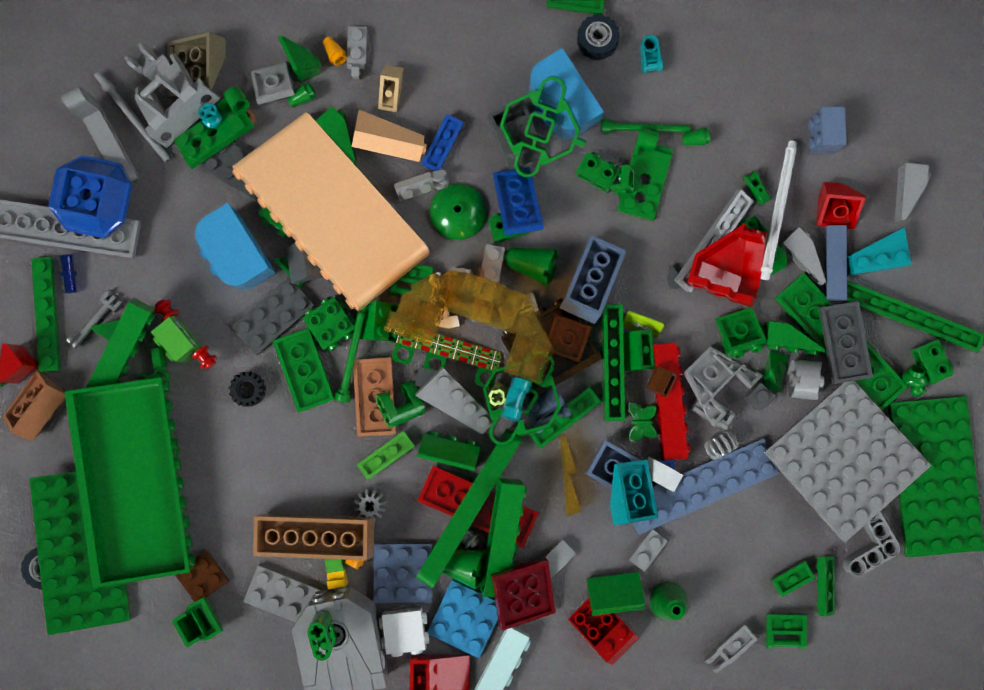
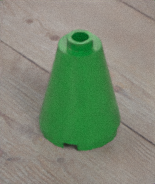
(533, 262)
(466, 567)
(668, 601)

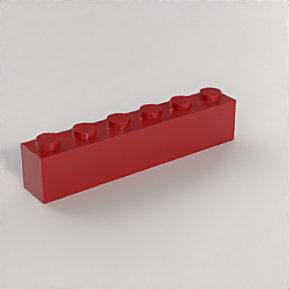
(671, 409)

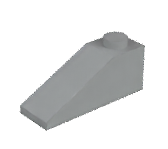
(910, 185)
(802, 252)

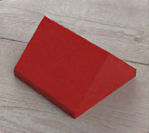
(15, 363)

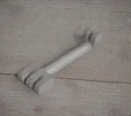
(108, 304)

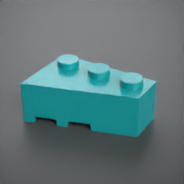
(882, 255)

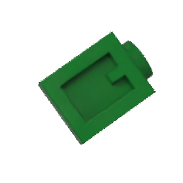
(626, 180)

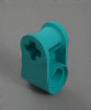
(650, 58)

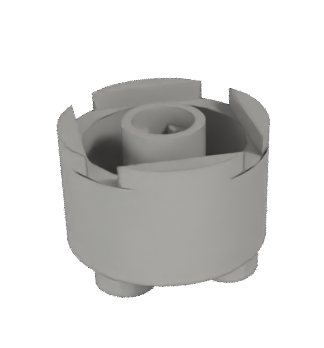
(804, 379)

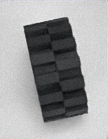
(236, 384)

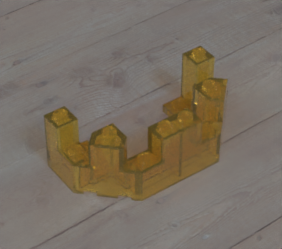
(481, 301)

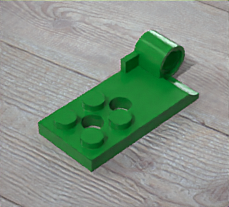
(233, 125)
(650, 161)

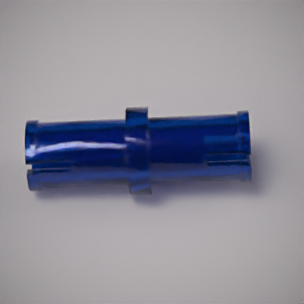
(68, 274)

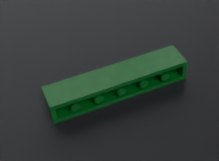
(123, 344)
(613, 363)
(503, 531)

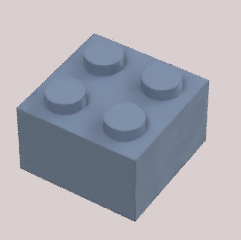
(827, 130)
(602, 464)

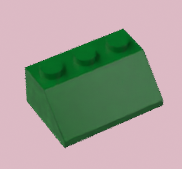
(449, 450)

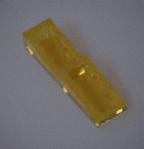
(570, 499)

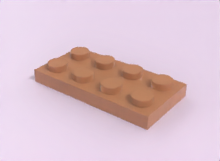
(372, 378)

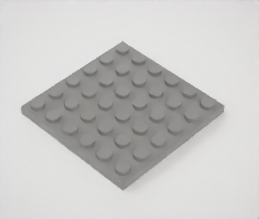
(847, 459)

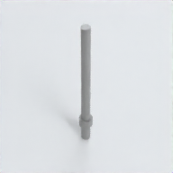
(110, 89)

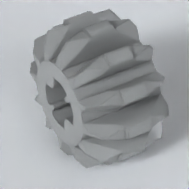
(721, 445)
(371, 498)

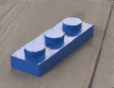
(442, 143)

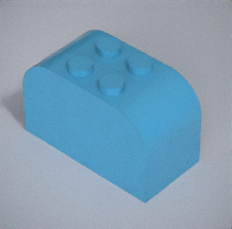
(580, 98)
(232, 249)

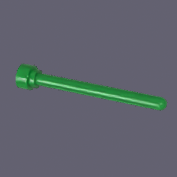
(609, 126)
(343, 394)

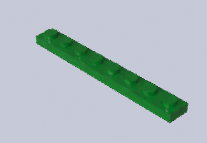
(915, 317)

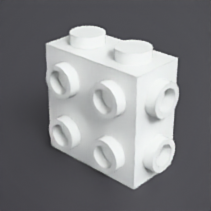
(404, 631)

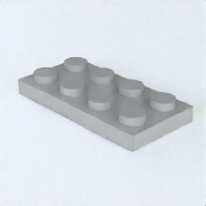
(279, 593)

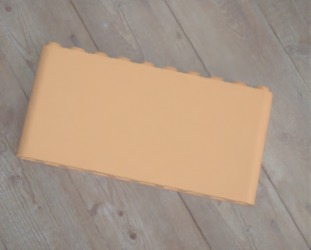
(331, 211)

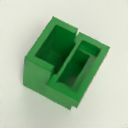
(197, 622)

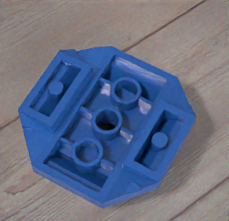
(108, 201)

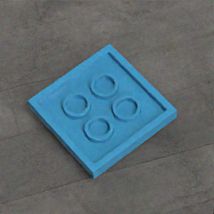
(464, 619)

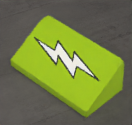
(639, 322)

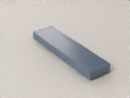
(836, 263)

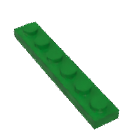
(46, 314)

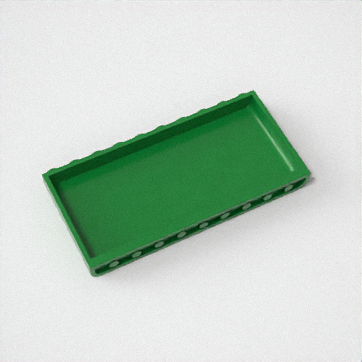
(129, 481)

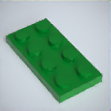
(303, 370)

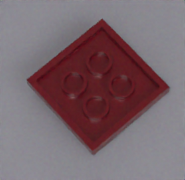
(523, 593)

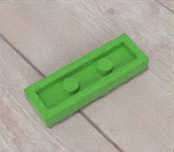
(385, 455)

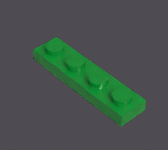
(578, 407)

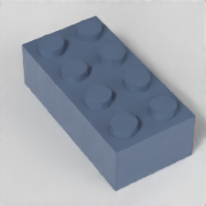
(593, 279)

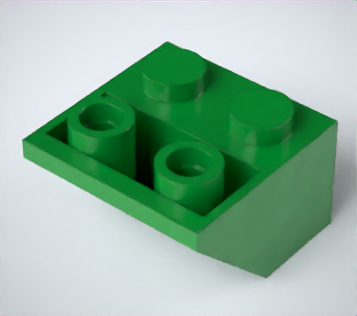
(375, 320)

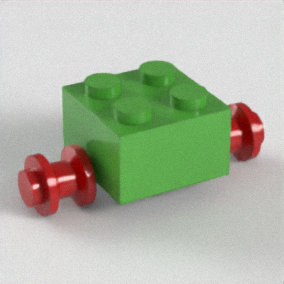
(178, 340)

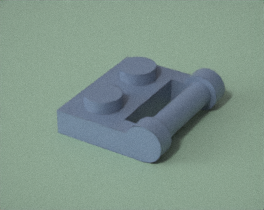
(544, 405)

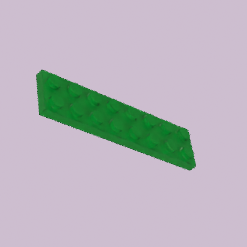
(801, 303)

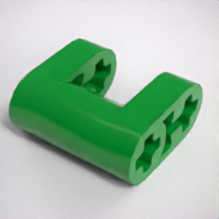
(411, 409)
(318, 630)

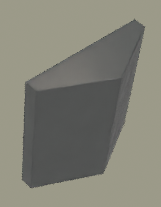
(300, 267)

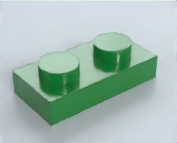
(792, 578)

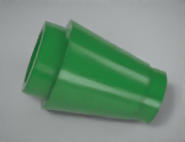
(302, 95)
(696, 137)

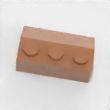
(34, 406)

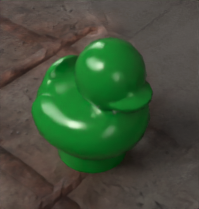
(916, 378)

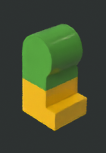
(336, 573)

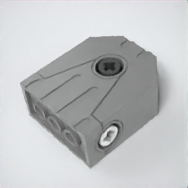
(357, 655)

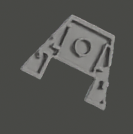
(710, 375)

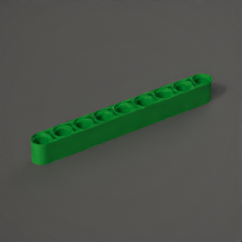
(467, 510)

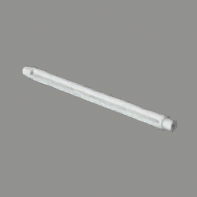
(779, 207)

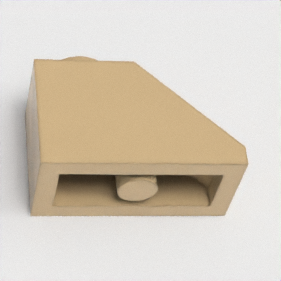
(390, 88)

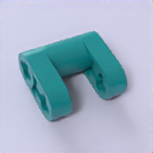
(515, 399)

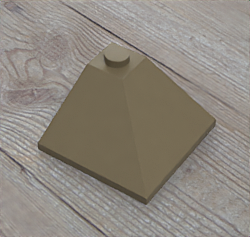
(201, 56)

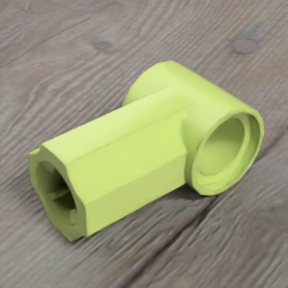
(498, 394)

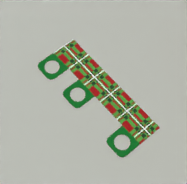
(447, 347)

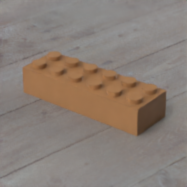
(313, 536)

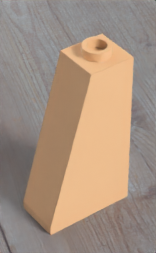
(387, 138)

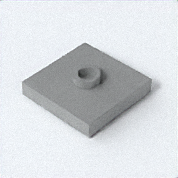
(272, 83)

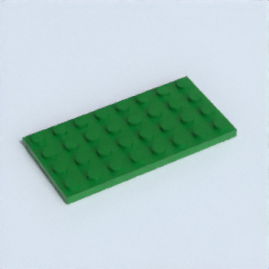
(942, 504)
(64, 561)

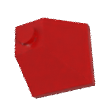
(839, 205)

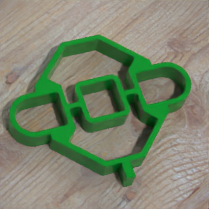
(545, 157)
(521, 429)

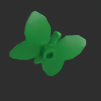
(643, 421)

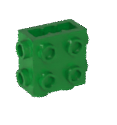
(330, 323)

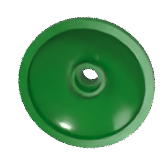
(461, 224)

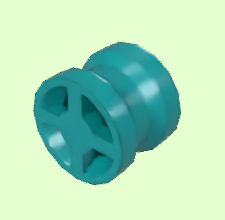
(210, 116)

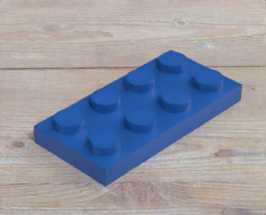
(517, 202)

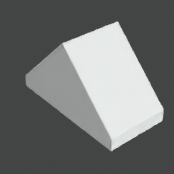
(663, 474)

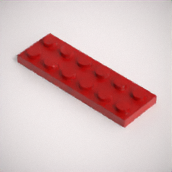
(446, 492)

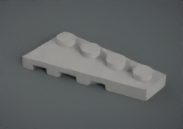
(451, 398)

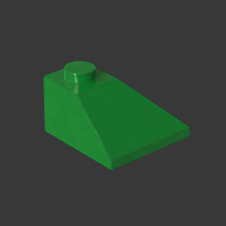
(301, 59)

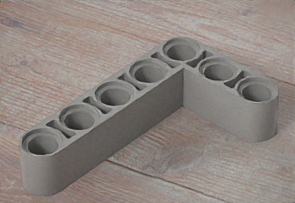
(103, 134)
(877, 547)

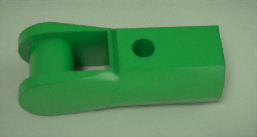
(758, 191)

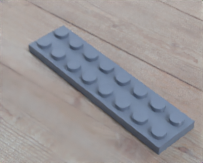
(711, 483)

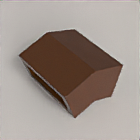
(661, 381)

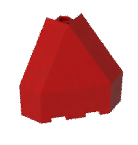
(731, 266)

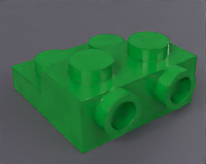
(740, 333)

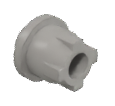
(470, 540)

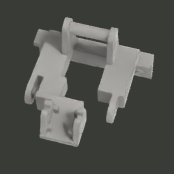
(177, 79)

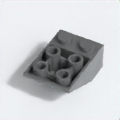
(516, 124)

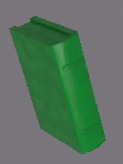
(615, 593)

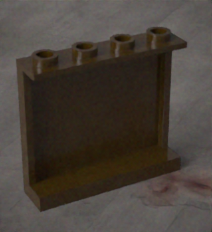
(564, 367)

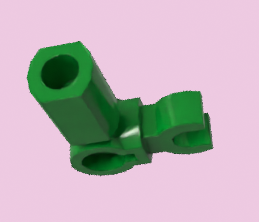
(159, 363)

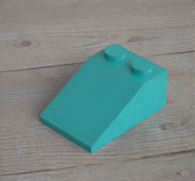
(632, 493)

